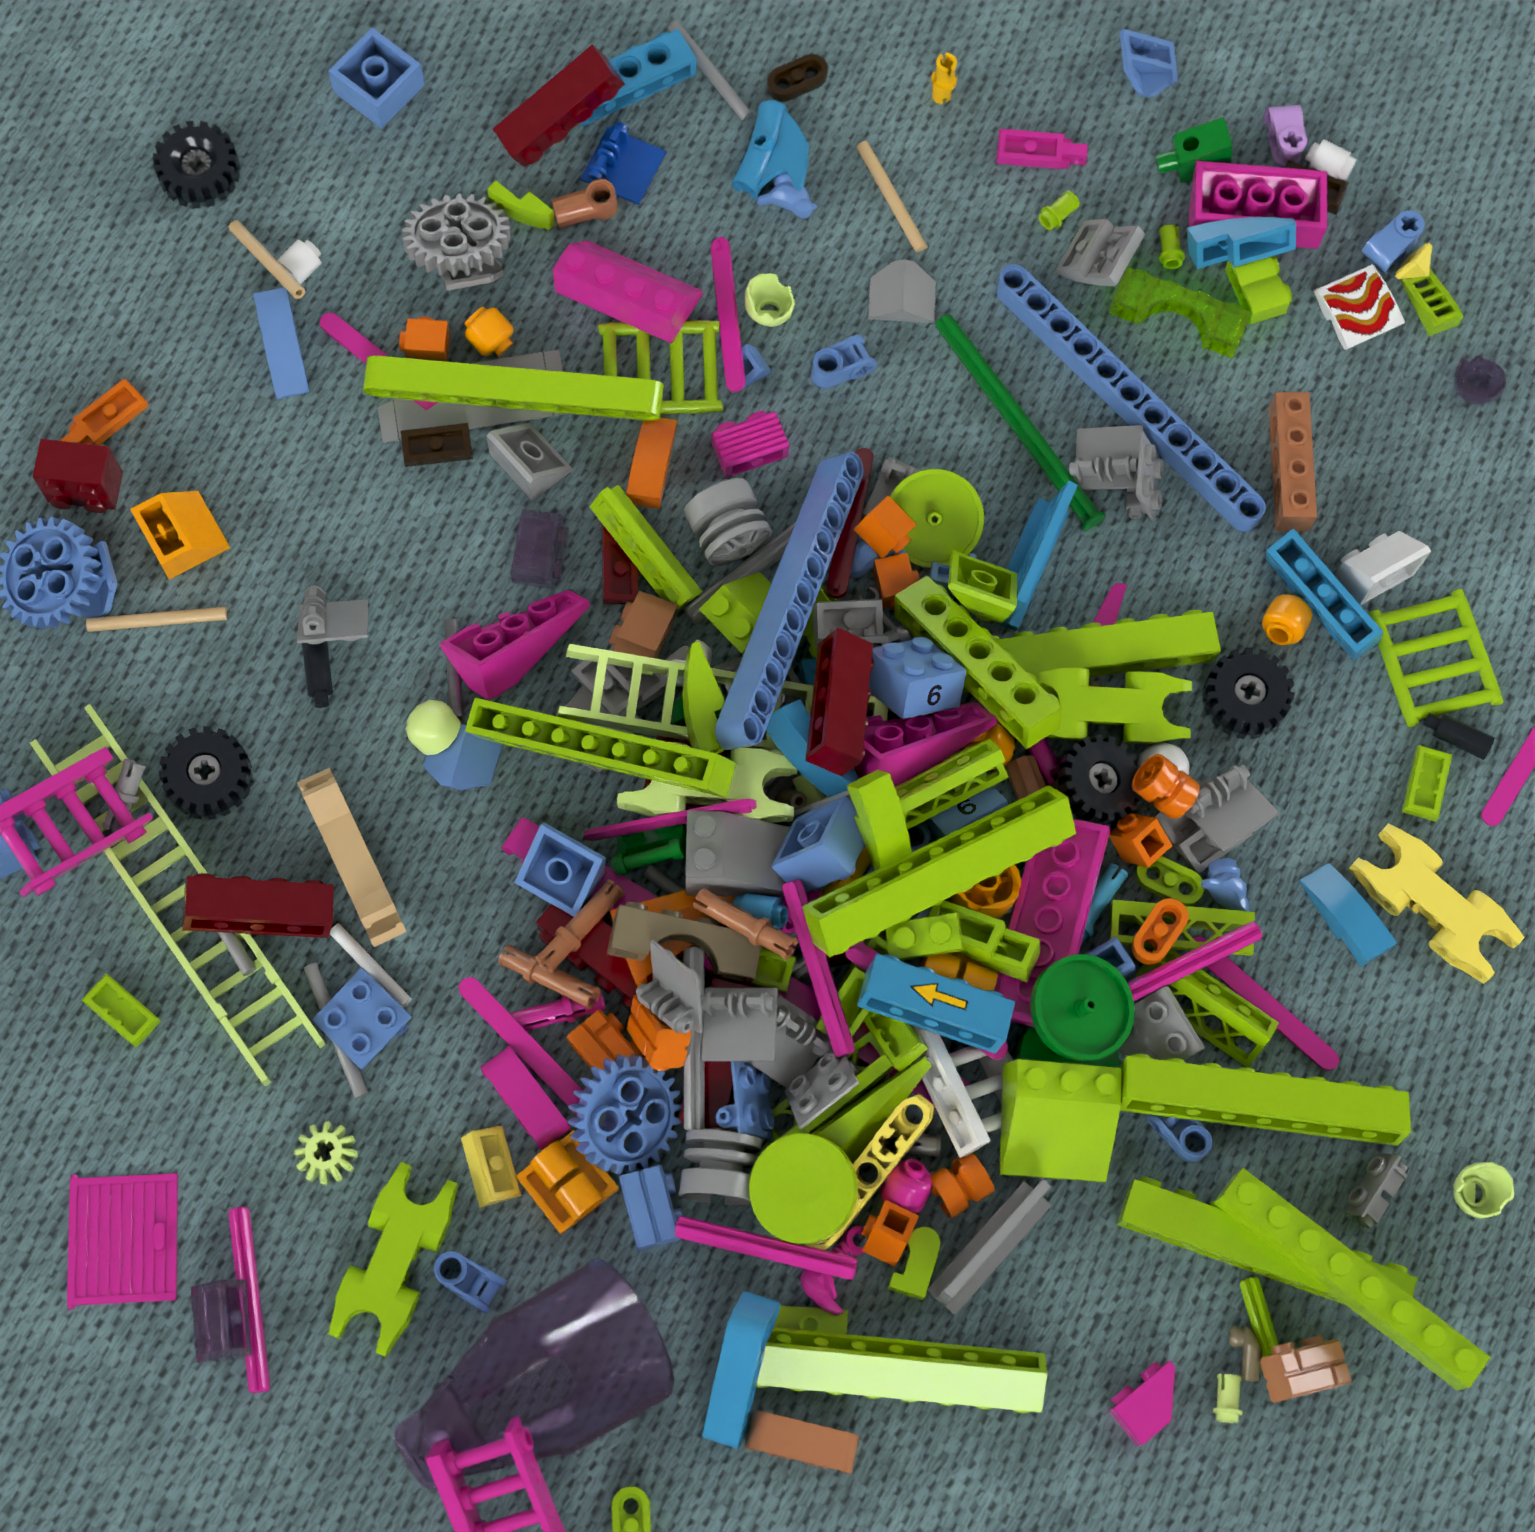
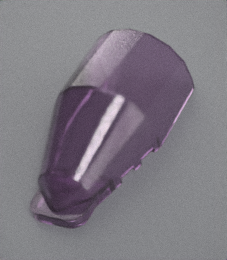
(561, 1361)

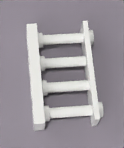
(954, 1099)

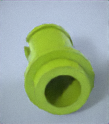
(1052, 215)
(1171, 253)

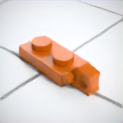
(106, 415)

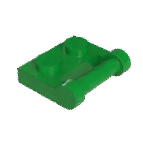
(649, 847)

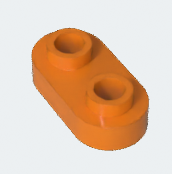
(1159, 933)

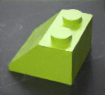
(737, 607)

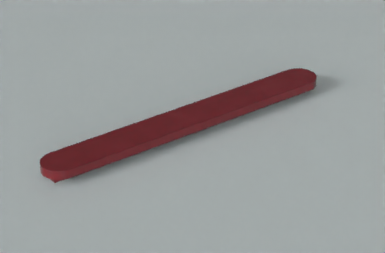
(846, 545)

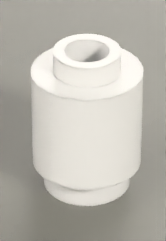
(1331, 158)
(300, 260)

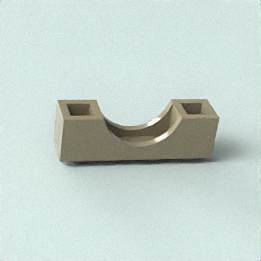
(727, 950)

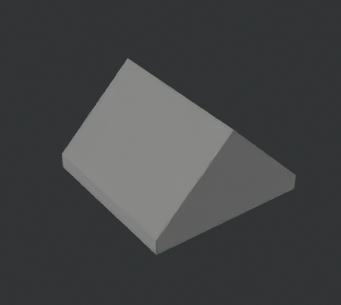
(527, 458)

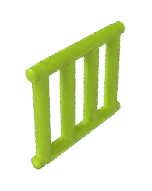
(677, 404)
(1468, 631)

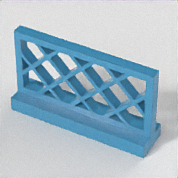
(1036, 547)

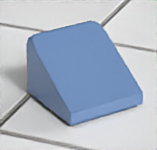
(754, 365)

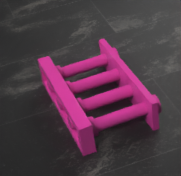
(63, 787)
(462, 1500)

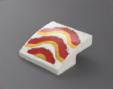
(1359, 306)

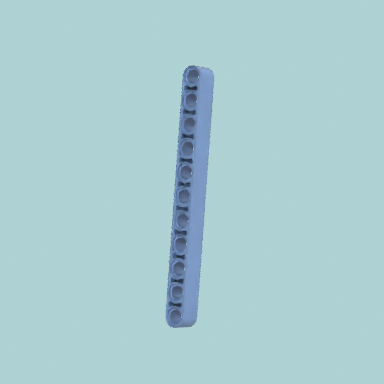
(1132, 412)
(789, 603)

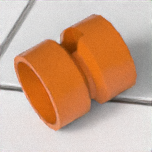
(1165, 786)
(961, 1184)

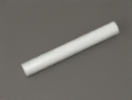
(358, 953)

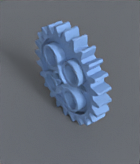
(50, 601)
(604, 1095)

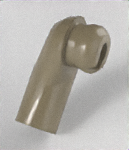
(791, 797)
(1251, 1351)

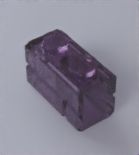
(538, 549)
(221, 1320)

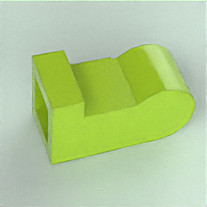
(921, 1259)

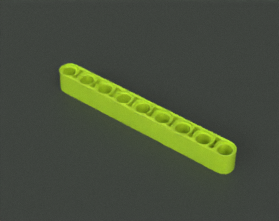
(513, 388)

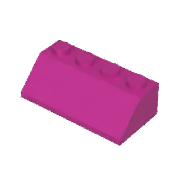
(1247, 191)
(624, 289)

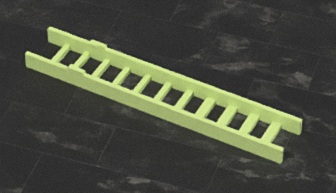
(648, 666)
(154, 829)

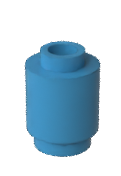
(764, 906)

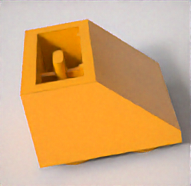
(179, 530)

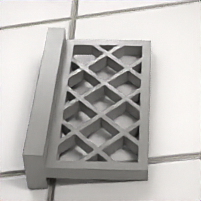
(990, 1246)

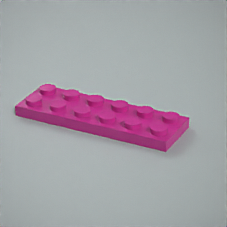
(1055, 906)

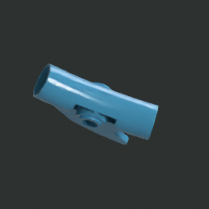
(773, 150)

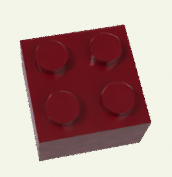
(77, 475)

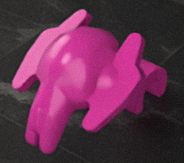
(821, 1286)

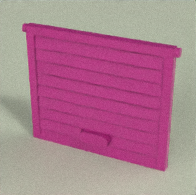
(122, 1239)

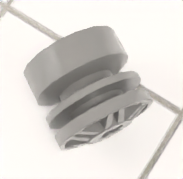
(727, 521)
(721, 1161)

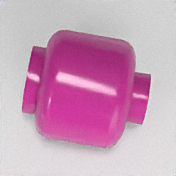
(908, 1185)

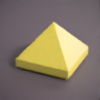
(1416, 264)

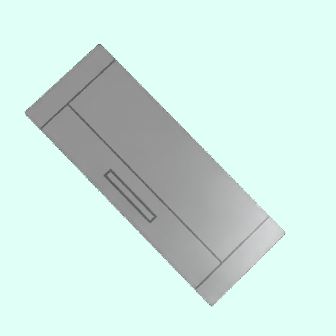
(408, 415)

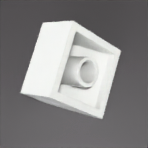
(1381, 565)

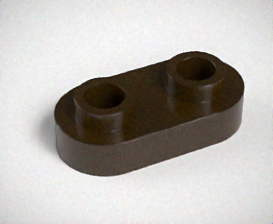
(795, 77)

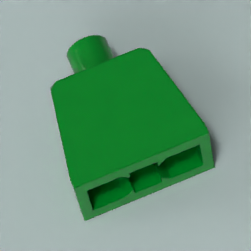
(1201, 143)

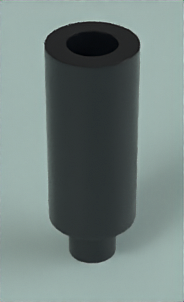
(318, 673)
(1460, 734)

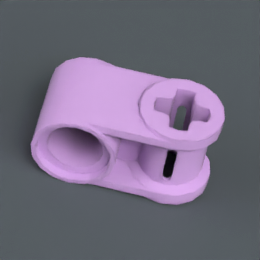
(1285, 133)

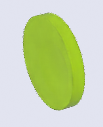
(945, 512)
(803, 1188)

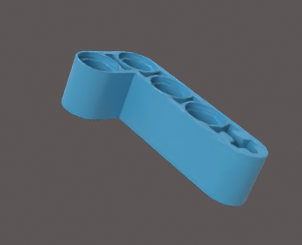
(739, 1368)

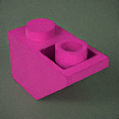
(1148, 1406)

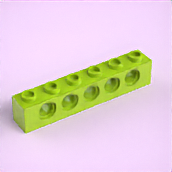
(990, 670)

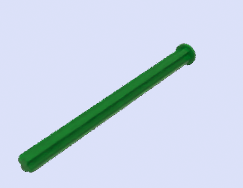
(1017, 419)

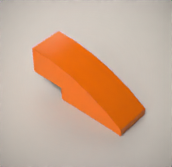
(651, 462)

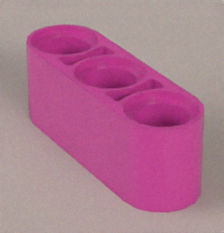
(525, 1098)

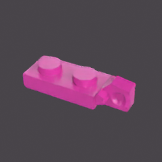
(1039, 149)

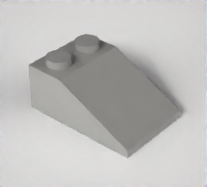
(732, 854)

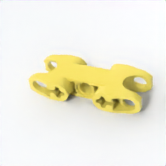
(1456, 919)
(884, 1159)

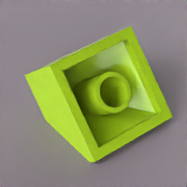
(983, 587)

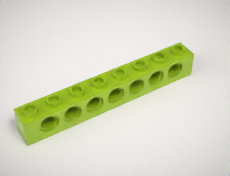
(601, 747)

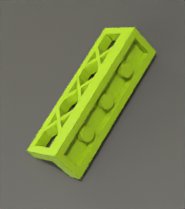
(644, 547)
(948, 775)
(1199, 918)
(1224, 1004)
(867, 1079)

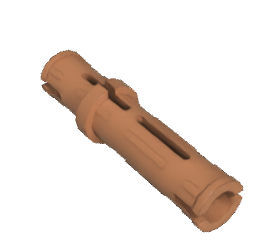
(757, 930)
(569, 937)
(557, 981)

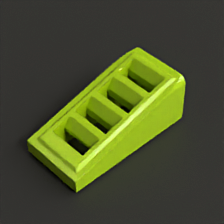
(1426, 313)

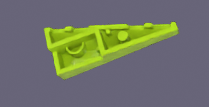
(860, 1121)

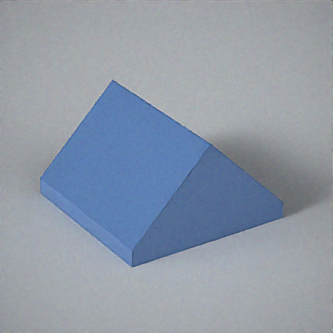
(561, 870)

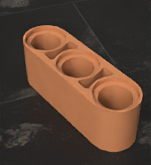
(802, 1441)

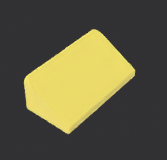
(490, 1165)

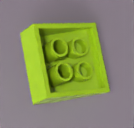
(1058, 1119)

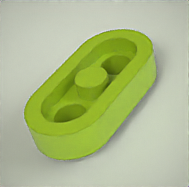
(1170, 877)
(636, 1522)

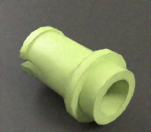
(1228, 1398)

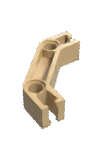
(351, 857)

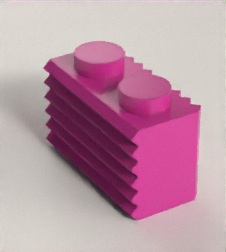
(749, 443)

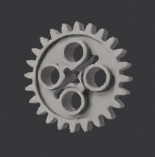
(456, 234)

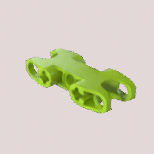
(1135, 706)
(382, 1287)

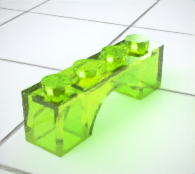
(1218, 322)

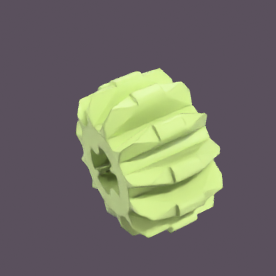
(338, 1154)

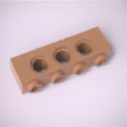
(1292, 461)

